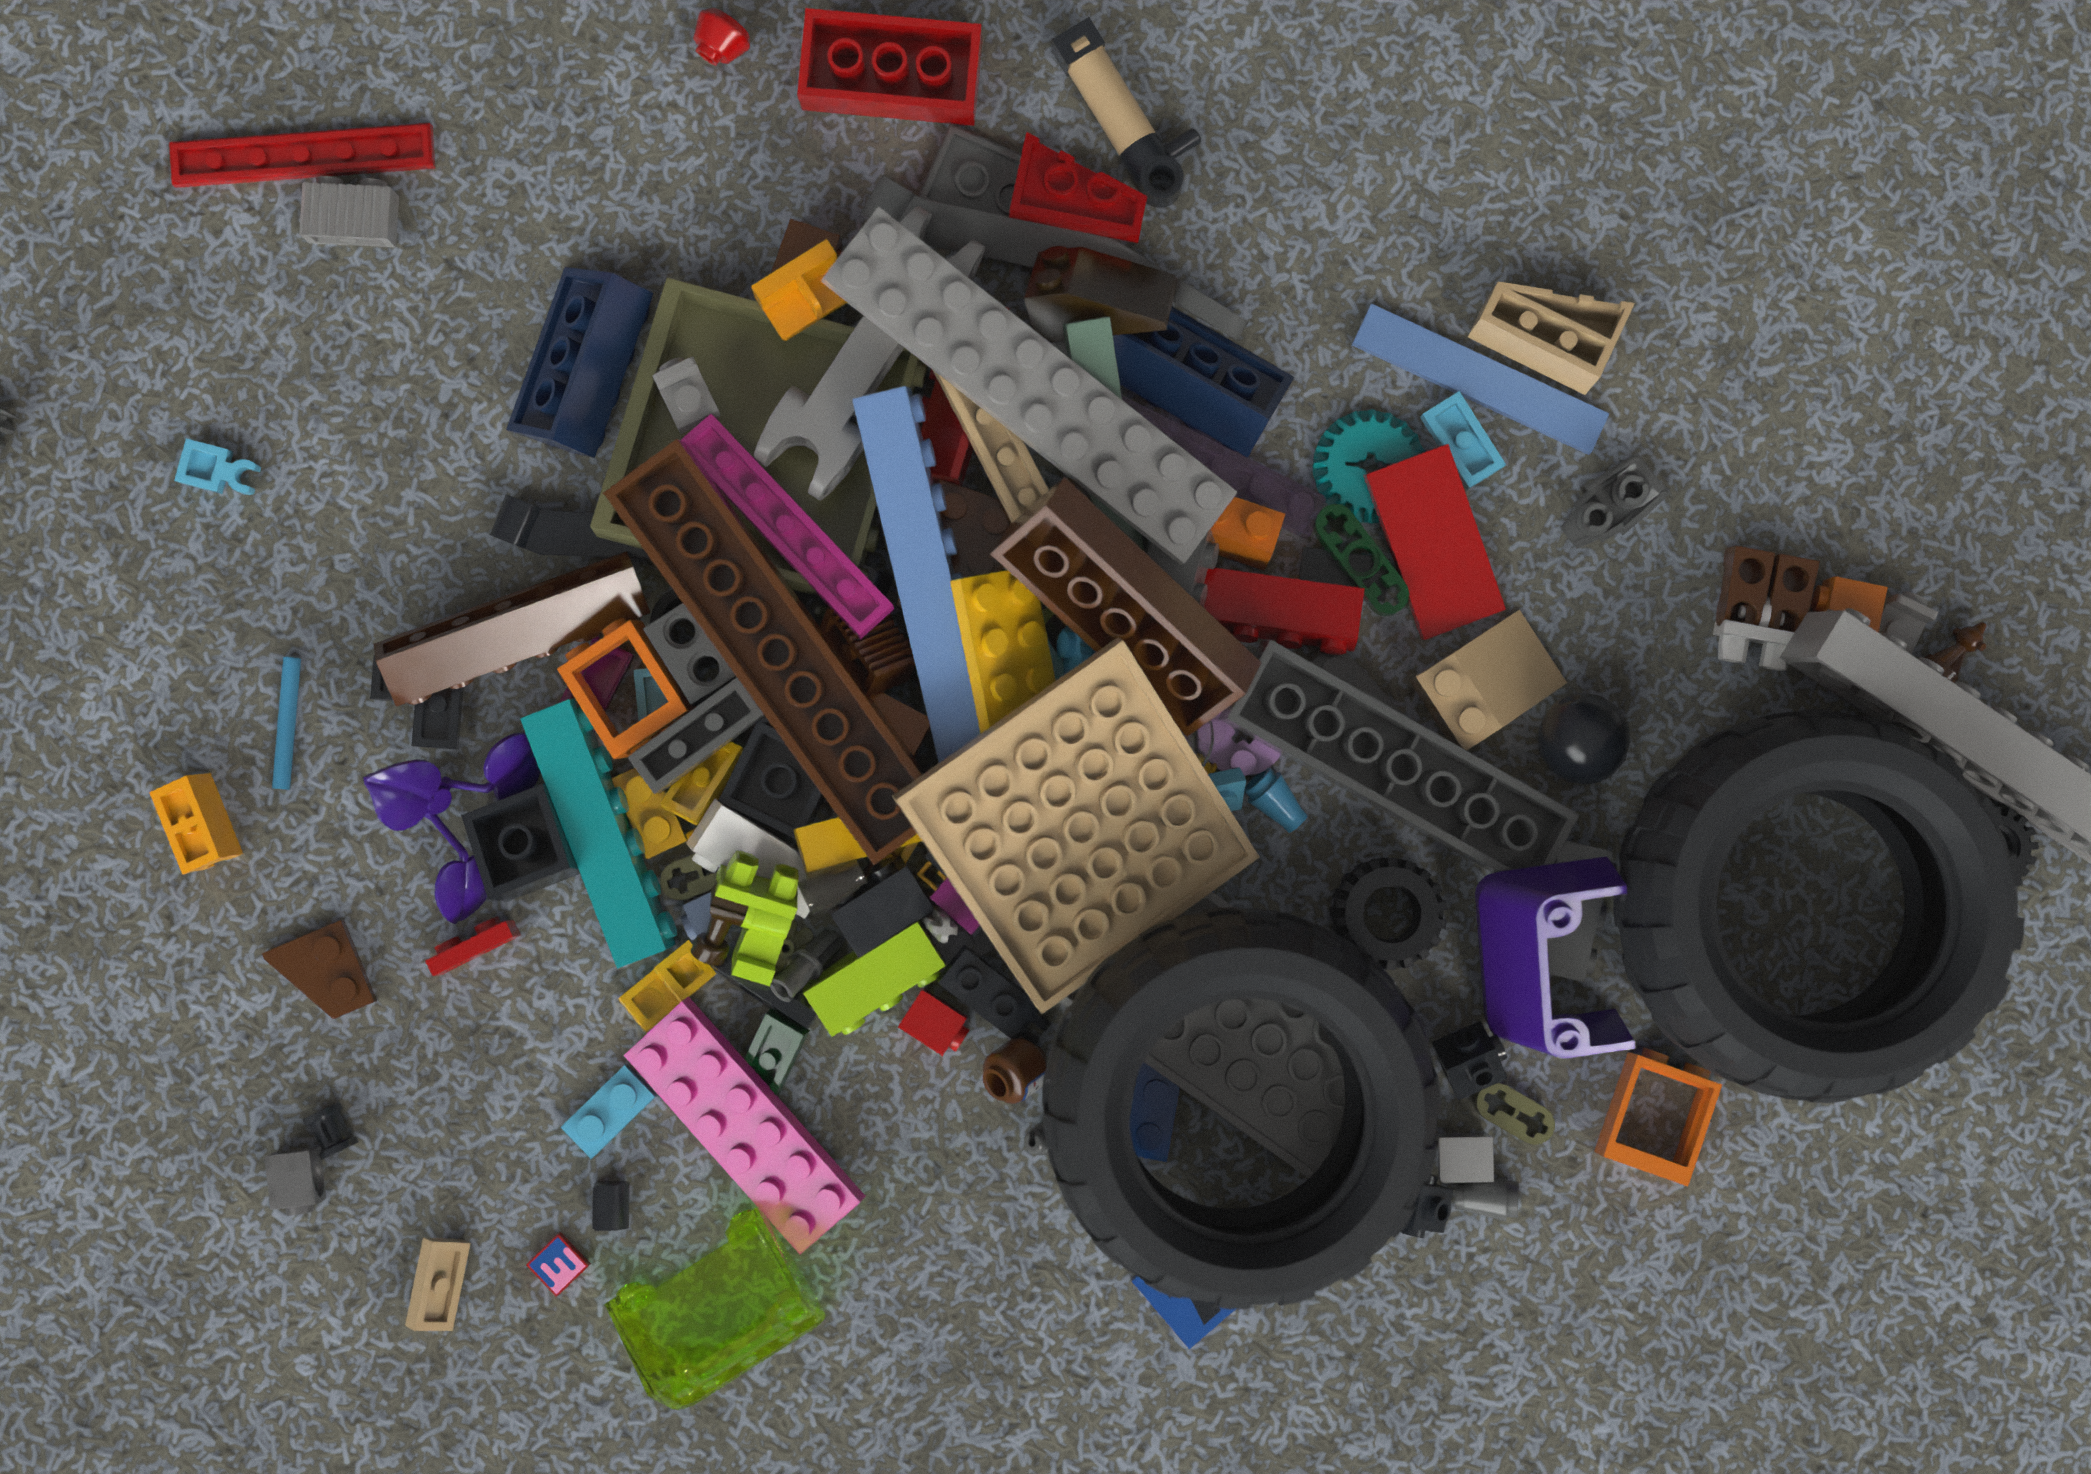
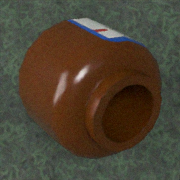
(1014, 1071)

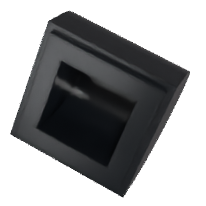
(610, 1205)

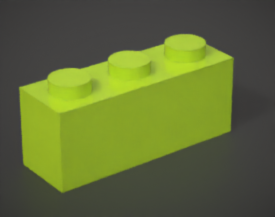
(875, 980)

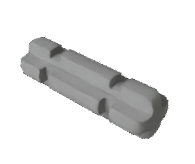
(939, 923)

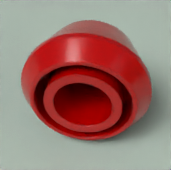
(719, 37)

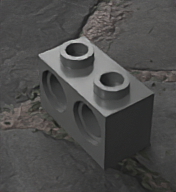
(685, 658)

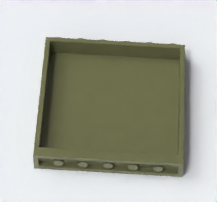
(747, 377)

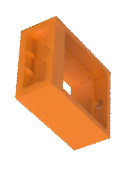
(642, 732)
(1695, 1128)

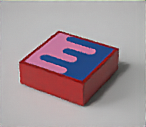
(558, 1264)

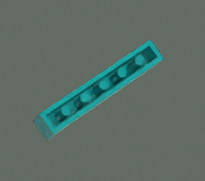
(600, 832)

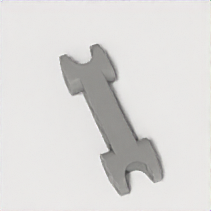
(828, 416)

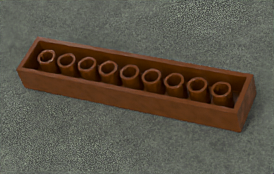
(770, 643)

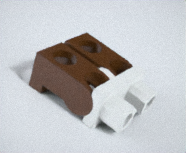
(1762, 603)

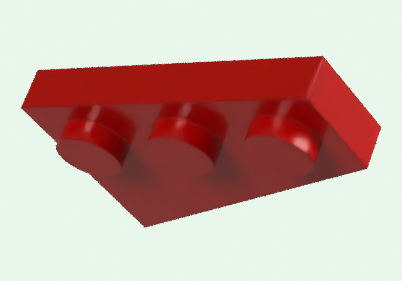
(1069, 196)

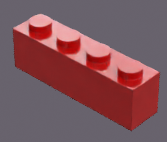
(1285, 610)

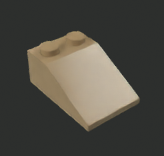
(1488, 682)

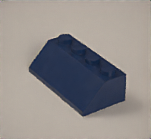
(580, 360)
(1202, 380)

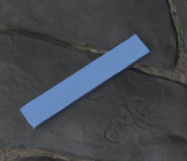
(1480, 379)

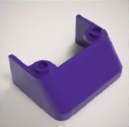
(1513, 923)

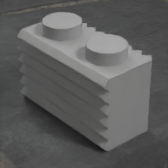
(349, 213)

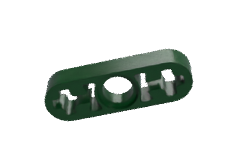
(1351, 526)

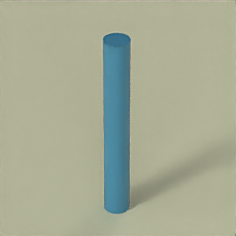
(286, 723)

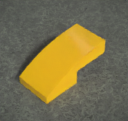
(666, 987)

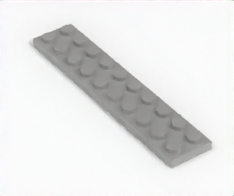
(1029, 385)

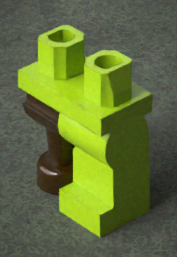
(758, 906)

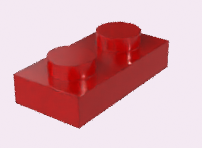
(456, 953)

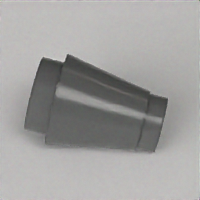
(1489, 1199)

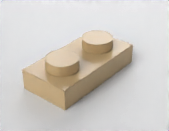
(437, 1284)

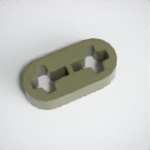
(695, 887)
(1509, 1122)

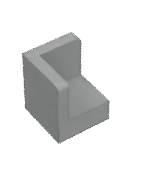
(1465, 1157)

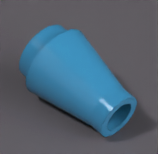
(1275, 799)

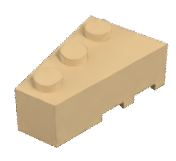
(1551, 332)

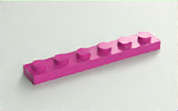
(788, 527)

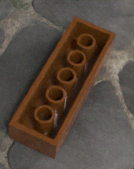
(1114, 590)

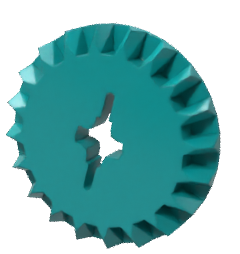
(1348, 443)

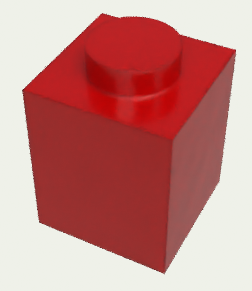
(935, 1023)

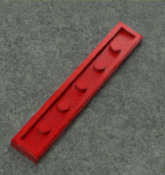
(302, 155)

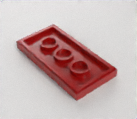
(1434, 541)

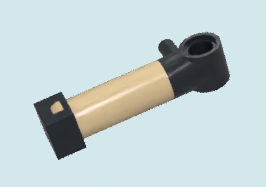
(1084, 59)

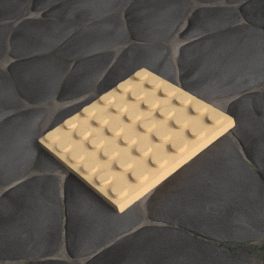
(1077, 824)

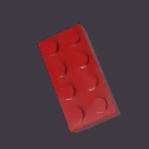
(890, 66)

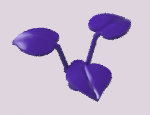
(415, 790)

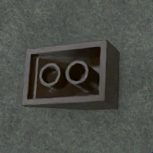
(1091, 284)

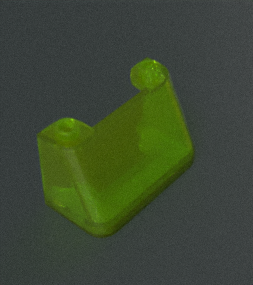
(716, 1315)

